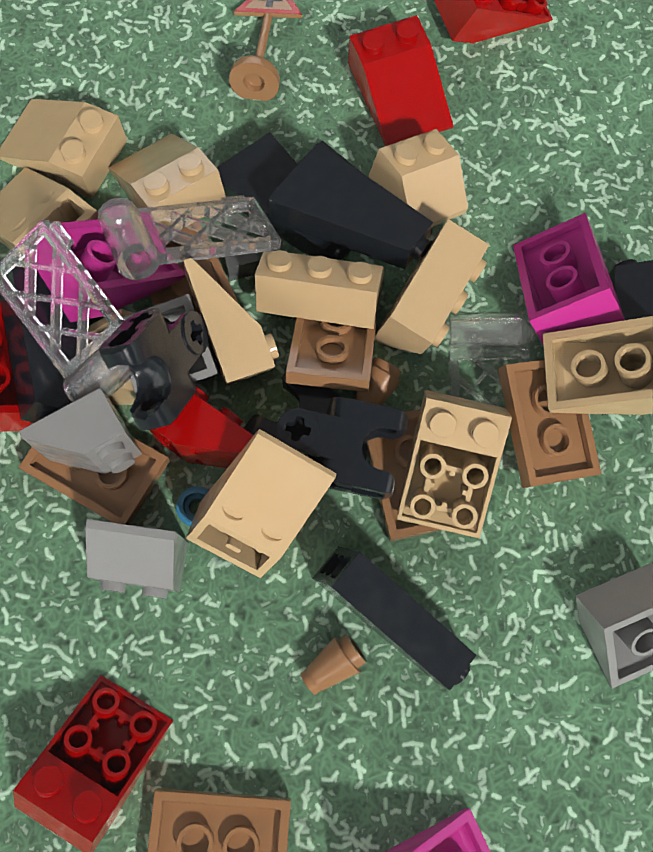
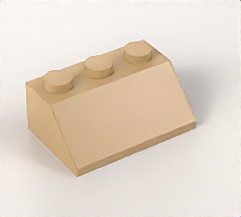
(318, 288)
(434, 291)

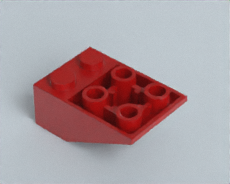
(484, 19)
(204, 434)
(91, 765)

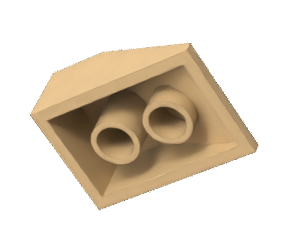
(66, 143)
(168, 174)
(232, 332)
(601, 368)

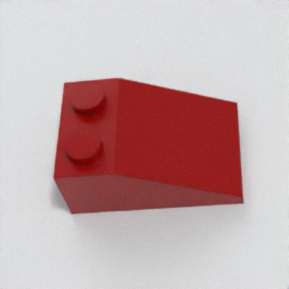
(399, 80)

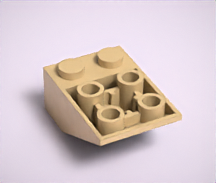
(37, 198)
(453, 463)
(259, 504)

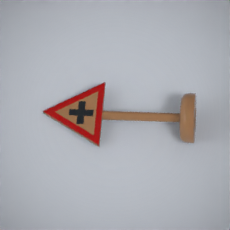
(253, 74)

